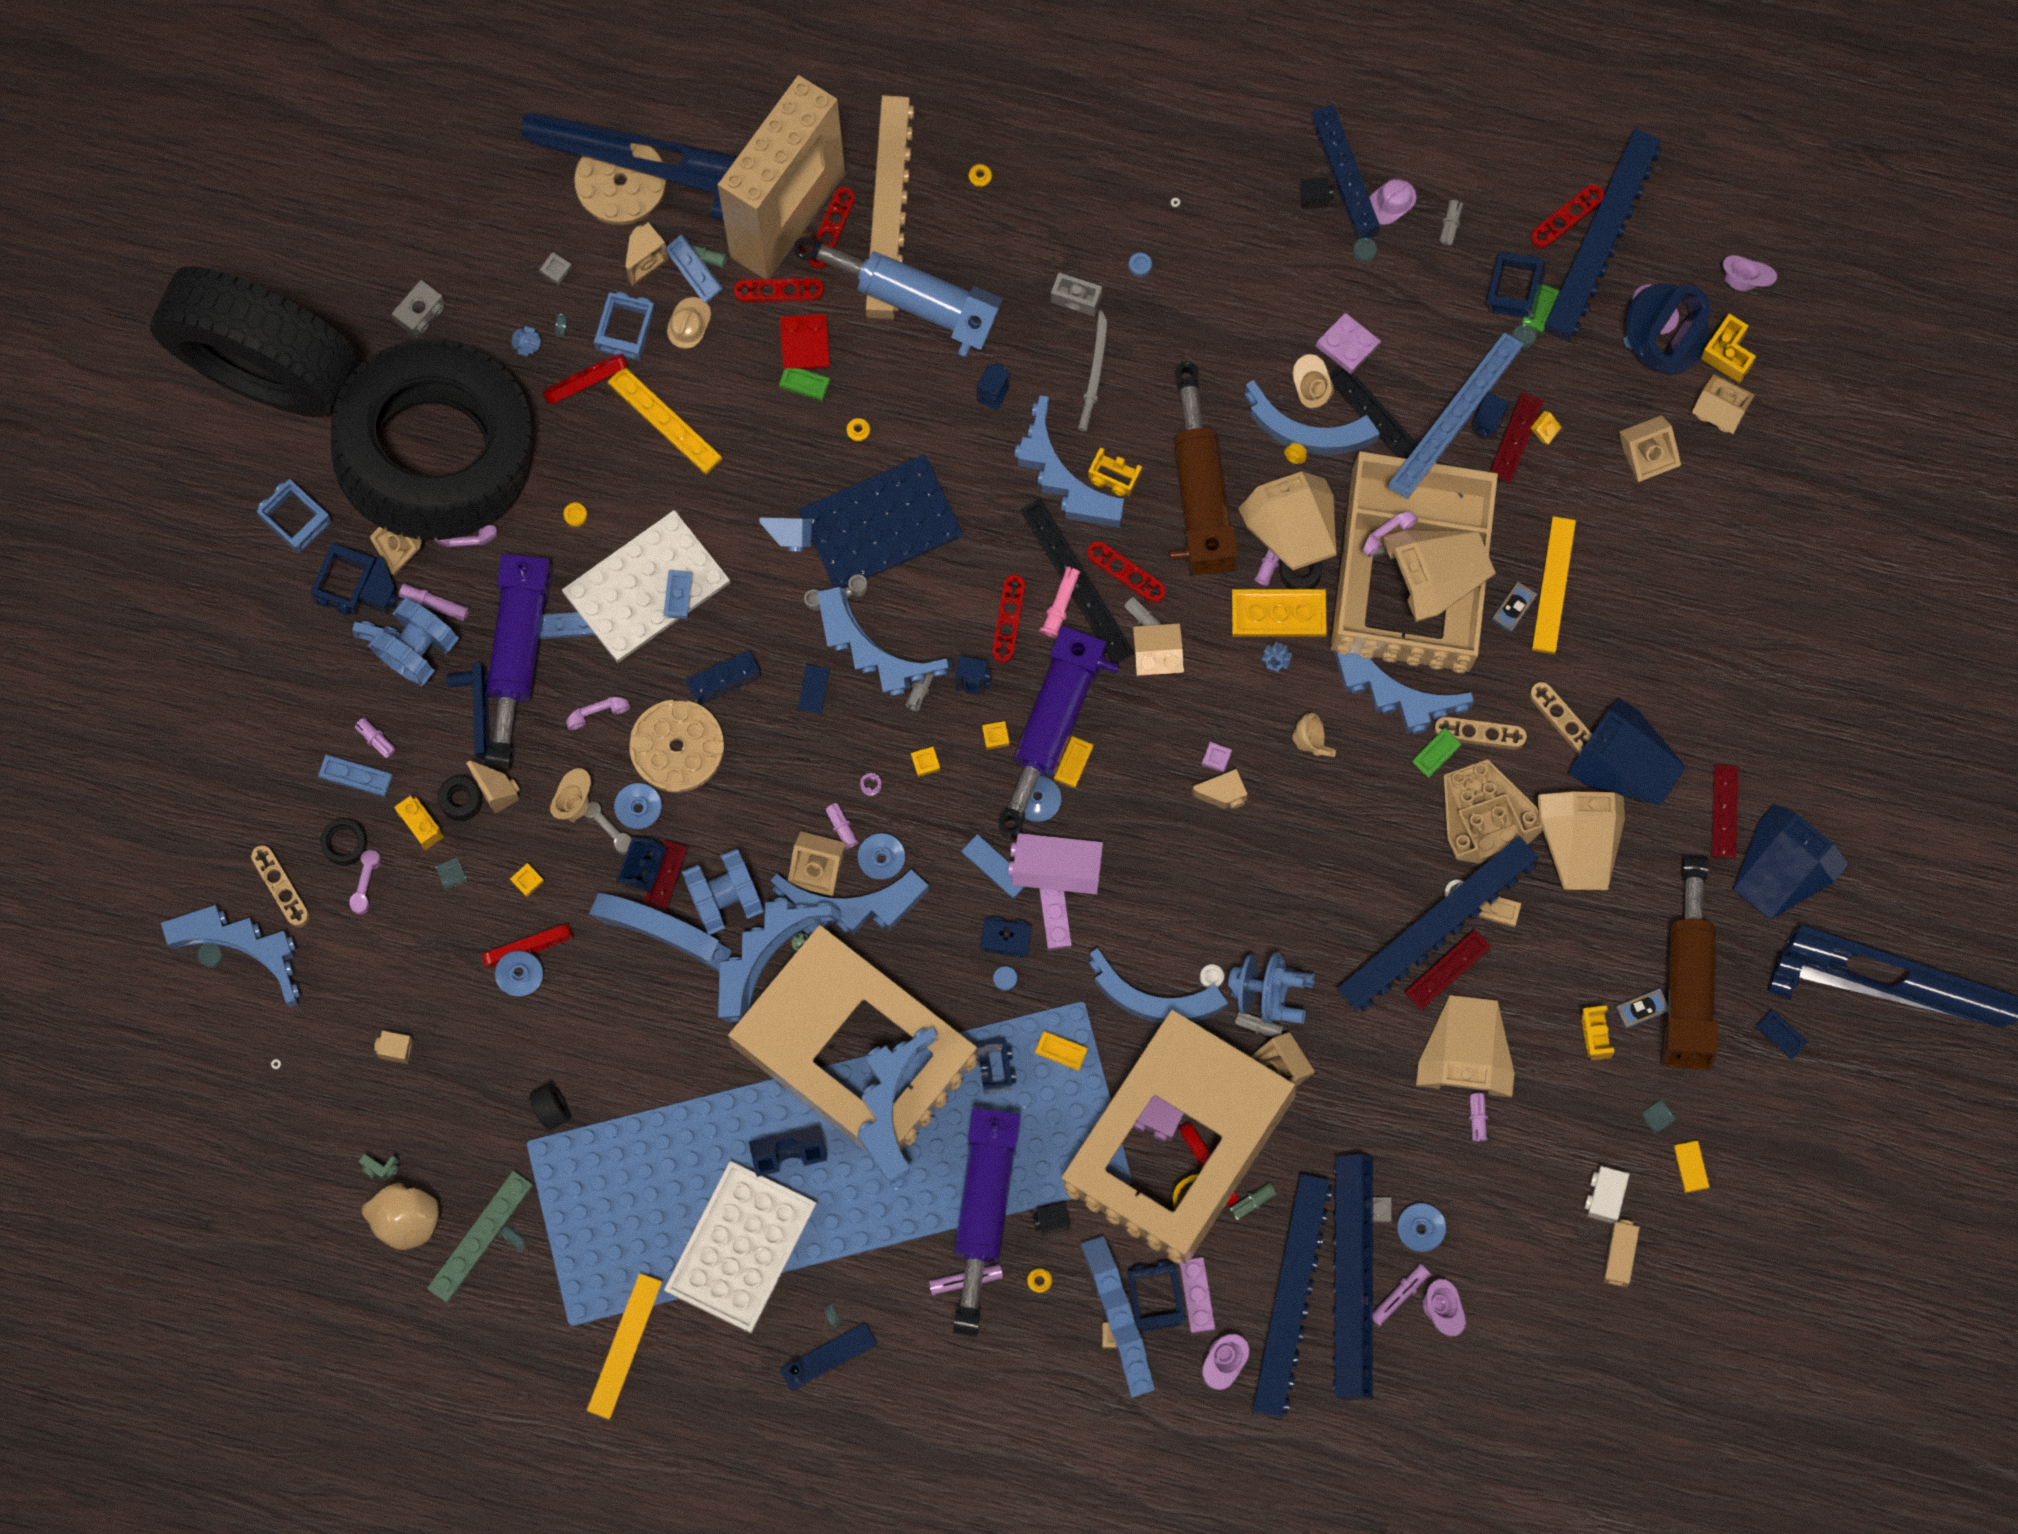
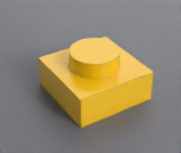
(1546, 427)
(995, 735)
(925, 761)
(527, 880)

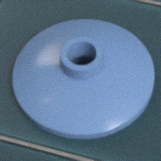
(635, 795)
(1048, 805)
(881, 845)
(522, 983)
(1429, 1218)

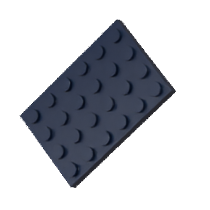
(881, 522)

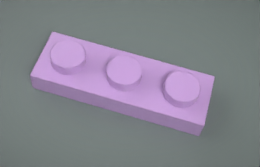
(1055, 919)
(1197, 1296)

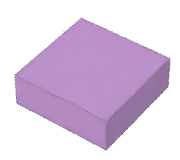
(1216, 757)

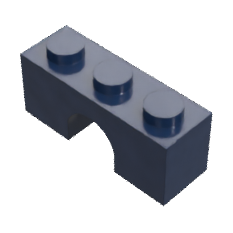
(801, 1144)

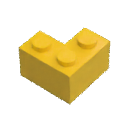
(1724, 350)

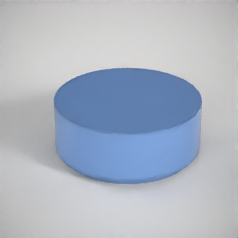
(1140, 264)
(1005, 978)

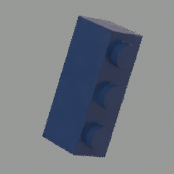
(723, 678)

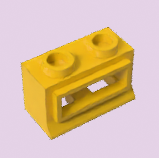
(1117, 466)
(419, 822)
(1596, 1033)

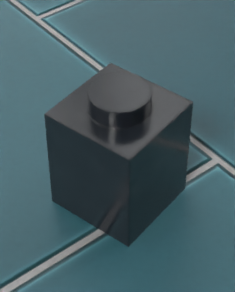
(1315, 193)
(1052, 1219)

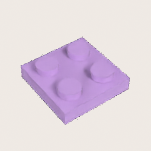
(1348, 343)

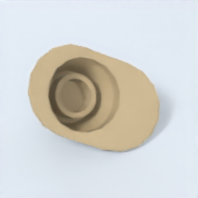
(688, 322)
(1312, 381)
(571, 796)

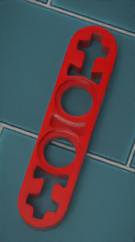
(1565, 215)
(831, 228)
(778, 295)
(585, 378)
(1124, 575)
(1008, 619)
(531, 944)
(1199, 1151)

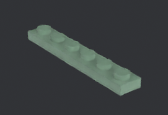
(480, 1237)

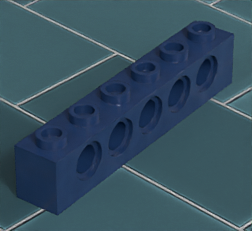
(1345, 172)

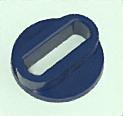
(1650, 314)

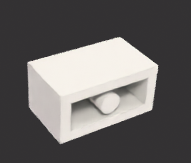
(1607, 1194)

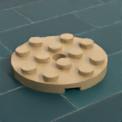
(615, 202)
(676, 769)

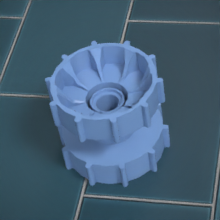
(406, 651)
(722, 891)

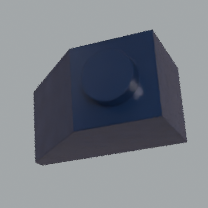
(1490, 416)
(379, 589)

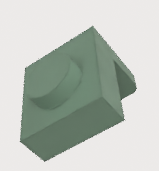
(374, 1169)

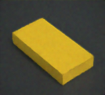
(1073, 762)
(1061, 1051)
(1691, 1167)

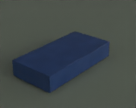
(813, 689)
(1781, 1034)

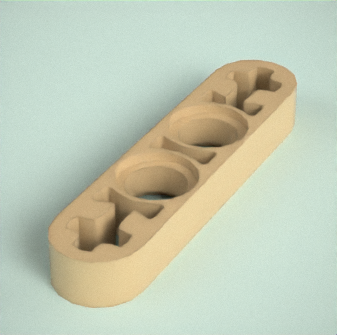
(1560, 722)
(1480, 730)
(280, 886)

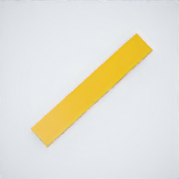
(665, 420)
(1553, 585)
(624, 1346)

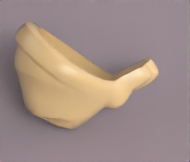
(1310, 736)

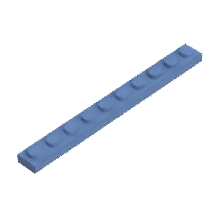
(1455, 416)

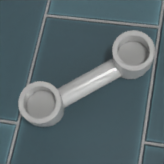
(857, 587)
(621, 840)

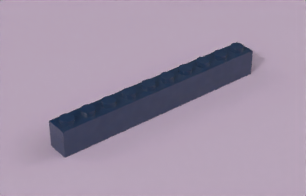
(1602, 235)
(1437, 924)
(1353, 1278)
(1291, 1296)

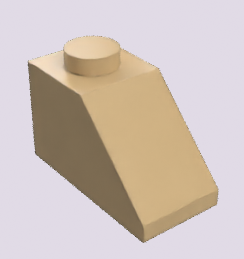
(1222, 791)

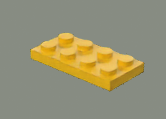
(1278, 613)

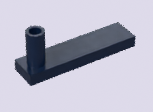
(478, 678)
(828, 1357)

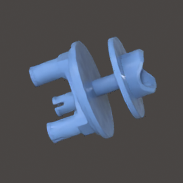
(1274, 988)

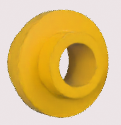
(983, 181)
(858, 436)
(1296, 453)
(1039, 1272)

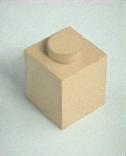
(393, 1047)

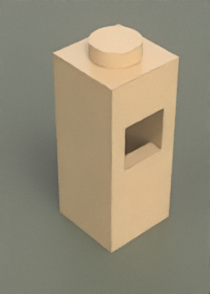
(1621, 1253)

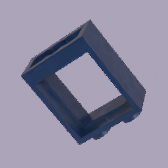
(1513, 306)
(349, 557)
(1163, 1321)

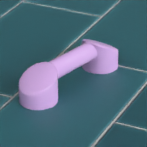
(1404, 520)
(484, 536)
(617, 705)
(358, 901)

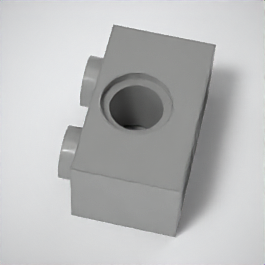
(1076, 294)
(420, 296)

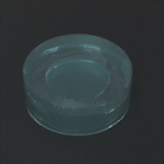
(1365, 249)
(561, 325)
(1525, 334)
(210, 955)
(833, 1316)

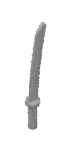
(1090, 397)

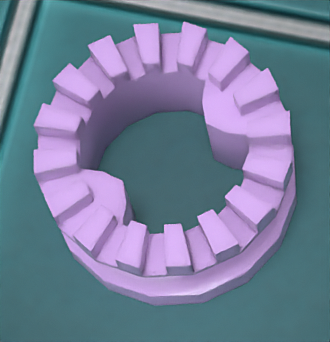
(873, 777)

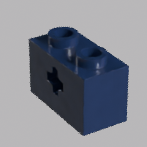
(1017, 943)

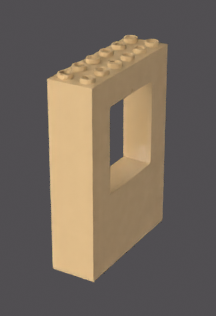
(782, 177)
(1437, 509)
(811, 1004)
(1214, 1088)

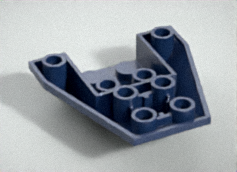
(1628, 758)
(1786, 863)

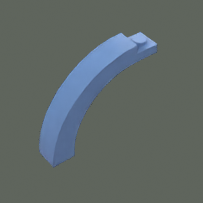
(1315, 440)
(660, 926)
(1152, 1008)

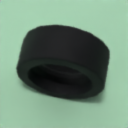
(337, 825)

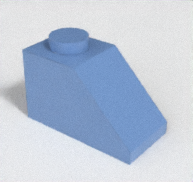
(789, 531)

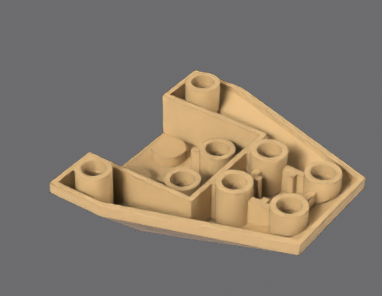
(1293, 518)
(1439, 567)
(1486, 812)
(1583, 836)
(1468, 1049)

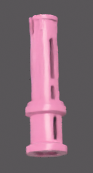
(1057, 613)

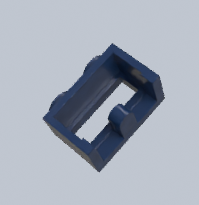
(993, 386)
(973, 675)
(637, 860)
(985, 1067)

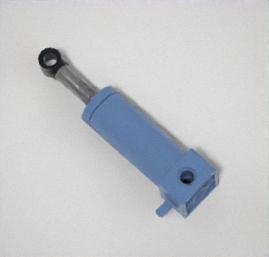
(914, 292)

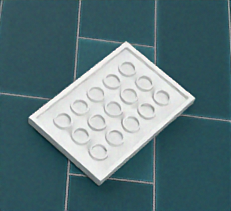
(627, 591)
(740, 1247)

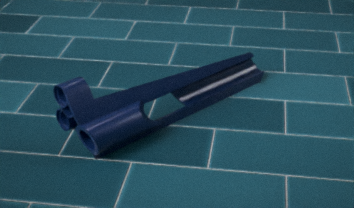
(698, 168)
(1823, 959)

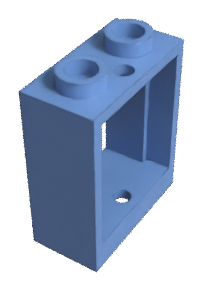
(616, 346)
(309, 531)

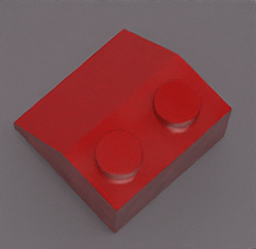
(805, 341)

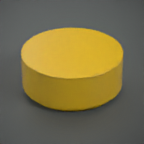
(575, 514)

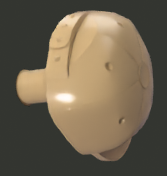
(402, 1216)

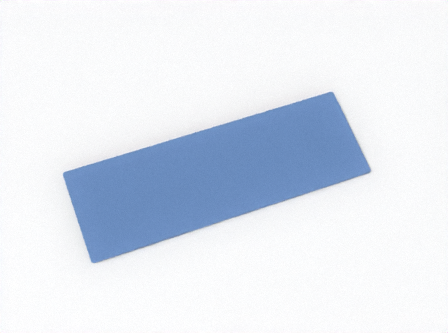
(635, 1186)

